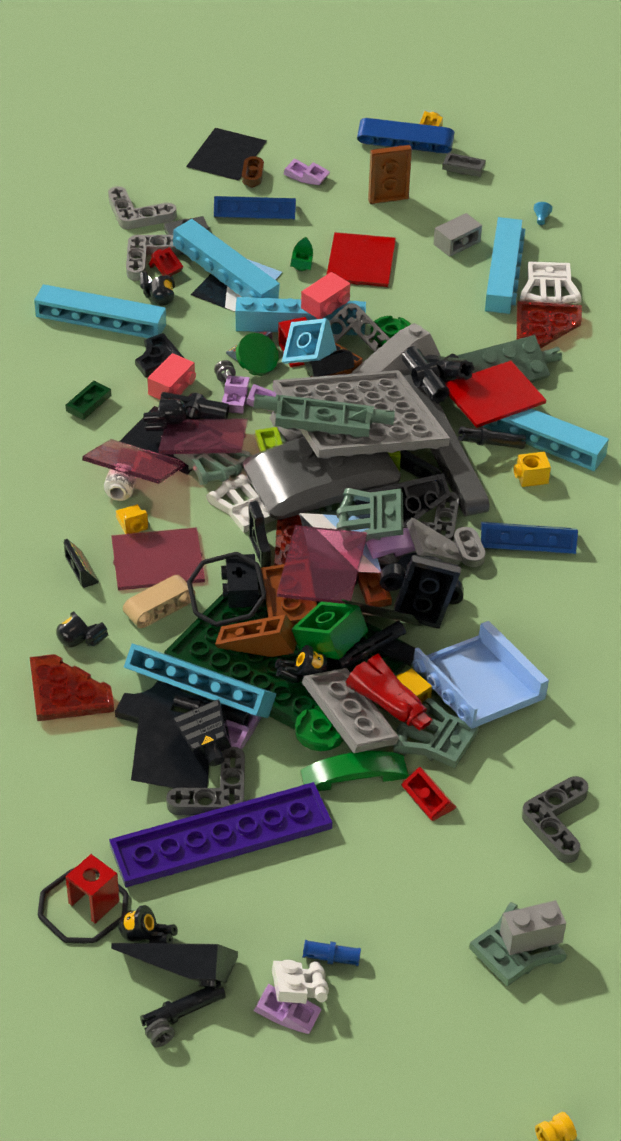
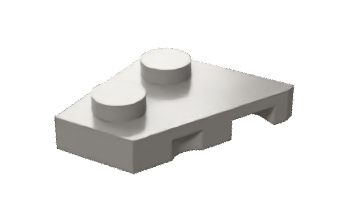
(431, 543)

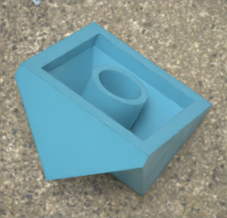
(309, 341)

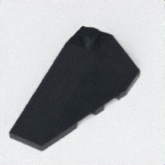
(418, 496)
(193, 961)

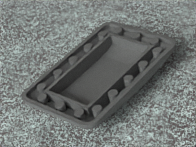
(296, 481)

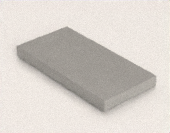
(349, 712)

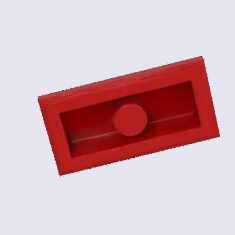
(428, 794)

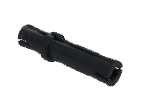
(483, 436)
(393, 631)
(192, 702)
(174, 1010)

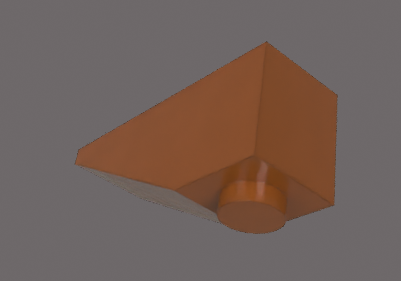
(262, 637)

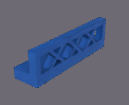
(254, 207)
(529, 537)

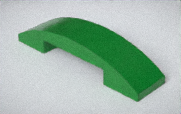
(355, 766)

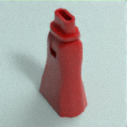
(380, 684)

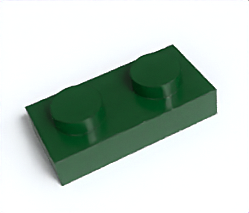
(88, 400)

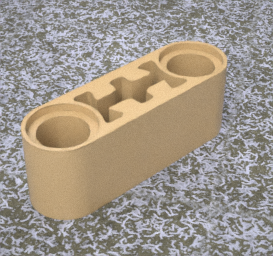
(158, 601)

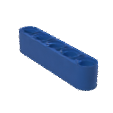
(396, 133)

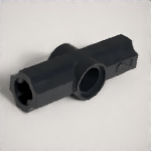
(452, 366)
(425, 374)
(199, 407)

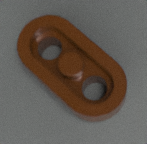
(252, 171)

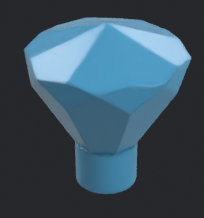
(542, 210)

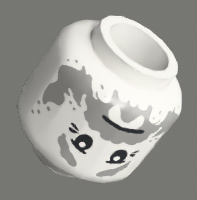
(119, 485)

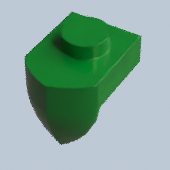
(302, 255)

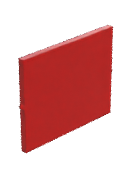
(362, 258)
(494, 394)

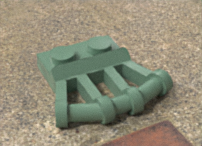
(219, 472)
(384, 511)
(447, 744)
(508, 968)

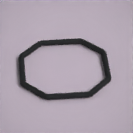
(235, 619)
(75, 939)

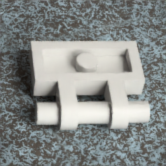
(297, 984)

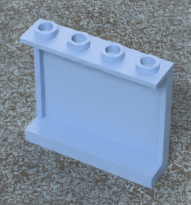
(482, 677)

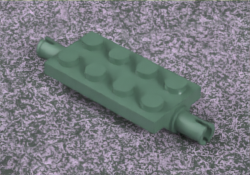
(522, 352)
(323, 415)

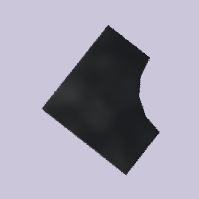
(157, 351)
(258, 534)
(158, 696)

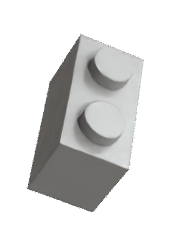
(457, 234)
(532, 927)

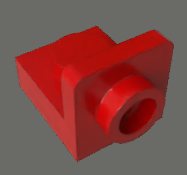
(166, 262)

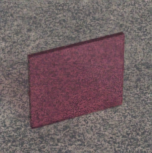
(204, 437)
(134, 461)
(154, 556)
(322, 564)

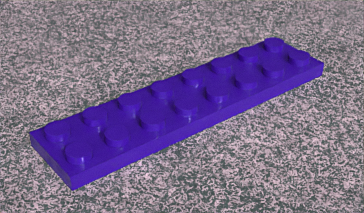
(220, 834)

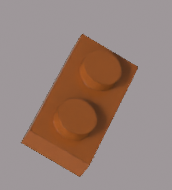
(372, 591)

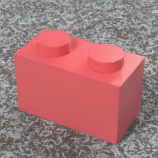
(325, 295)
(171, 376)

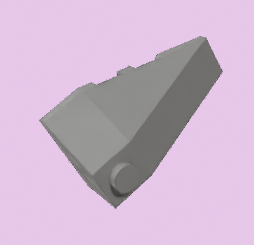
(389, 355)

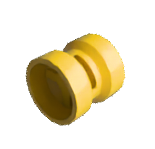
(559, 1129)

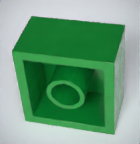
(330, 629)

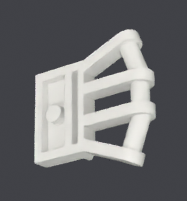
(550, 274)
(239, 511)

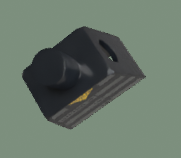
(205, 731)

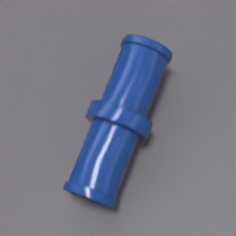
(331, 952)

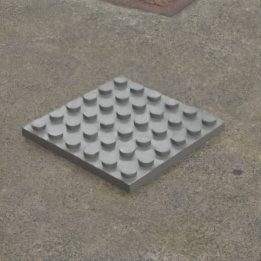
(386, 390)

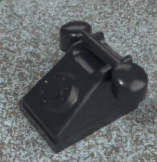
(424, 588)

